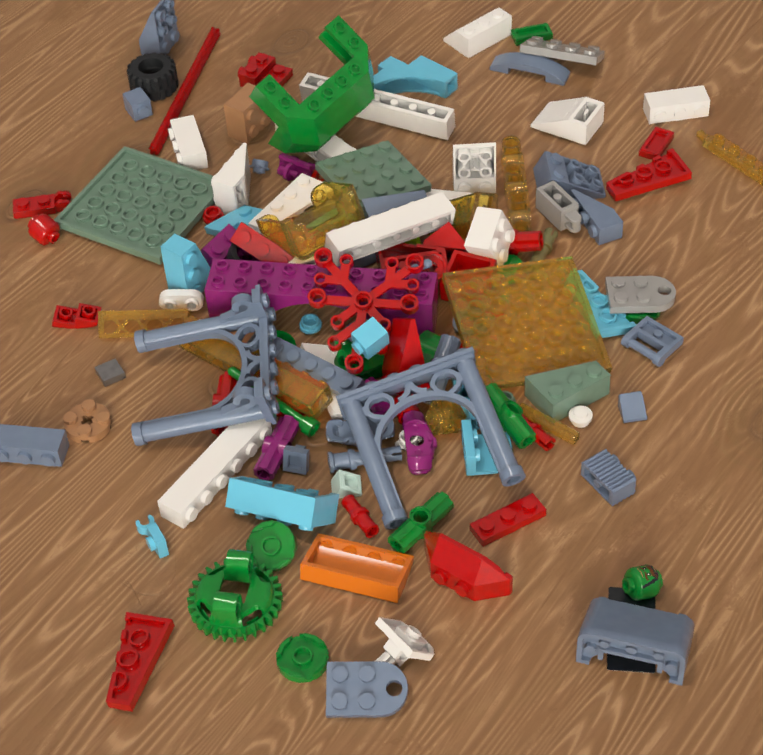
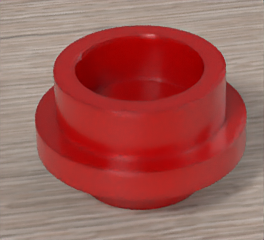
(211, 214)

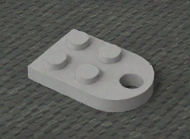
(639, 294)

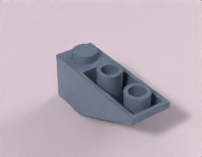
(599, 219)

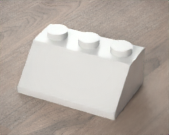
(481, 33)

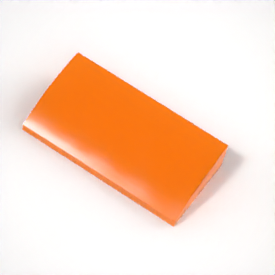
(356, 567)

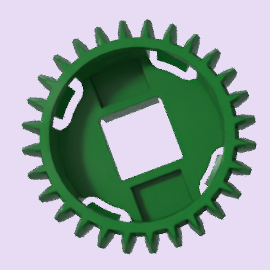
(226, 607)

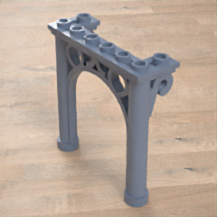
(460, 366)
(244, 402)

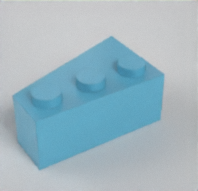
(184, 264)

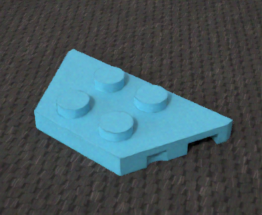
(234, 218)

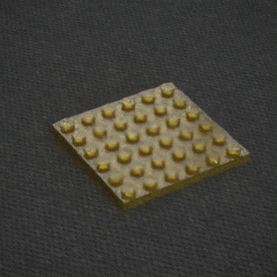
(524, 319)

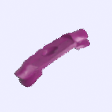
(418, 457)

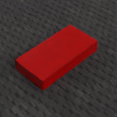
(656, 143)

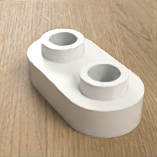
(181, 299)

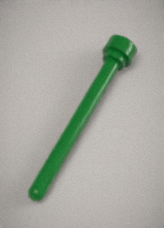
(308, 425)

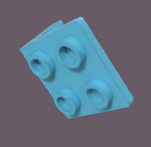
(475, 451)

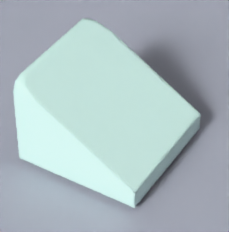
(346, 483)

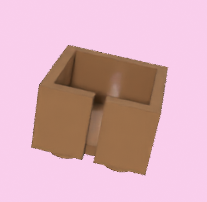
(244, 116)

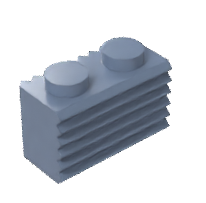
(608, 477)

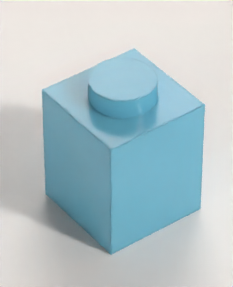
(369, 338)

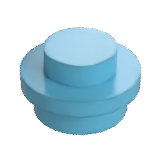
(310, 324)

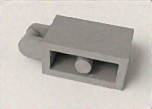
(558, 207)

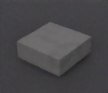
(110, 372)

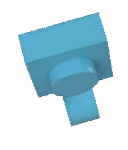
(155, 537)

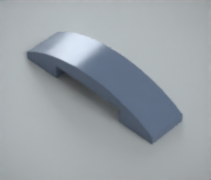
(553, 71)

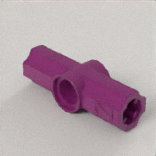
(273, 447)

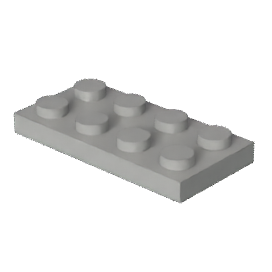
(555, 49)

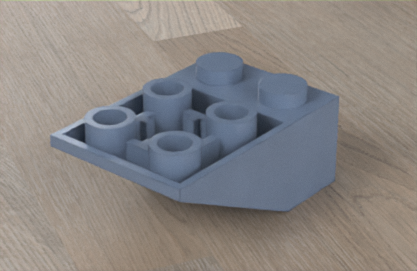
(160, 30)
(569, 175)

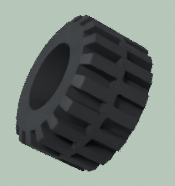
(154, 74)

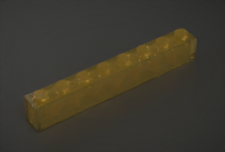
(295, 387)

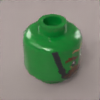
(642, 582)

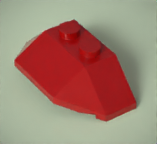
(464, 569)

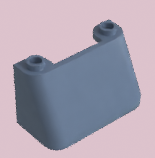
(636, 634)

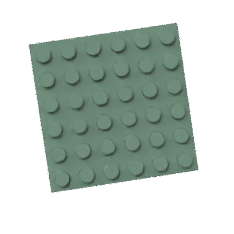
(139, 204)

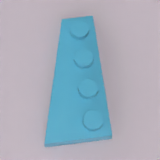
(607, 323)

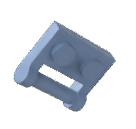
(655, 335)

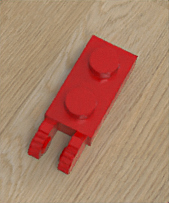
(42, 204)

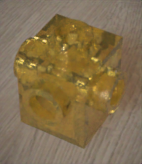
(444, 417)

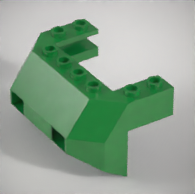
(331, 106)

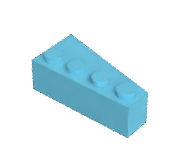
(281, 502)

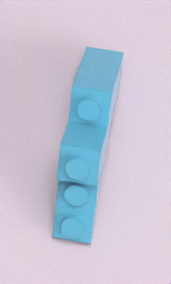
(419, 76)

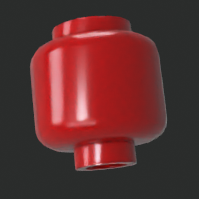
(43, 229)

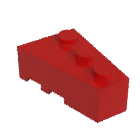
(402, 250)

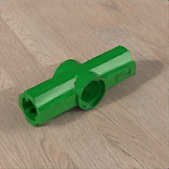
(510, 417)
(420, 520)

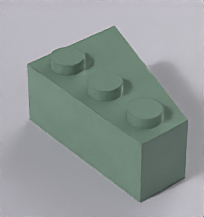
(567, 387)

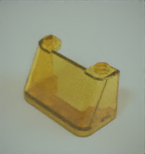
(333, 208)

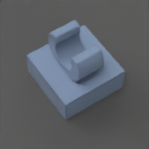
(296, 459)

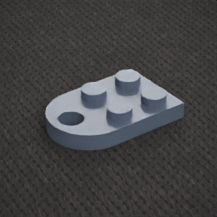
(361, 689)

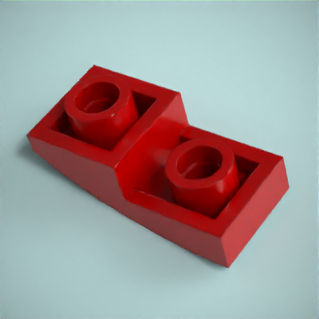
(73, 318)

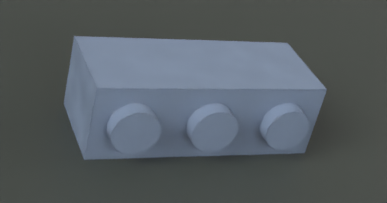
(33, 445)

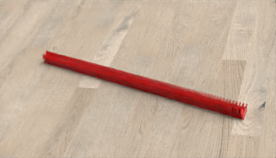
(184, 91)

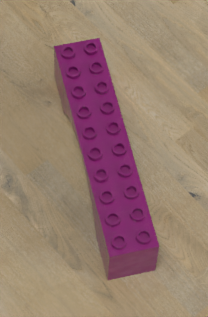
(291, 282)

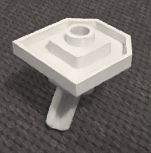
(403, 642)

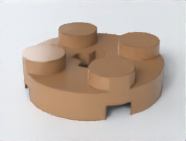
(85, 412)

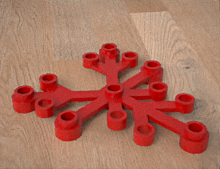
(340, 276)

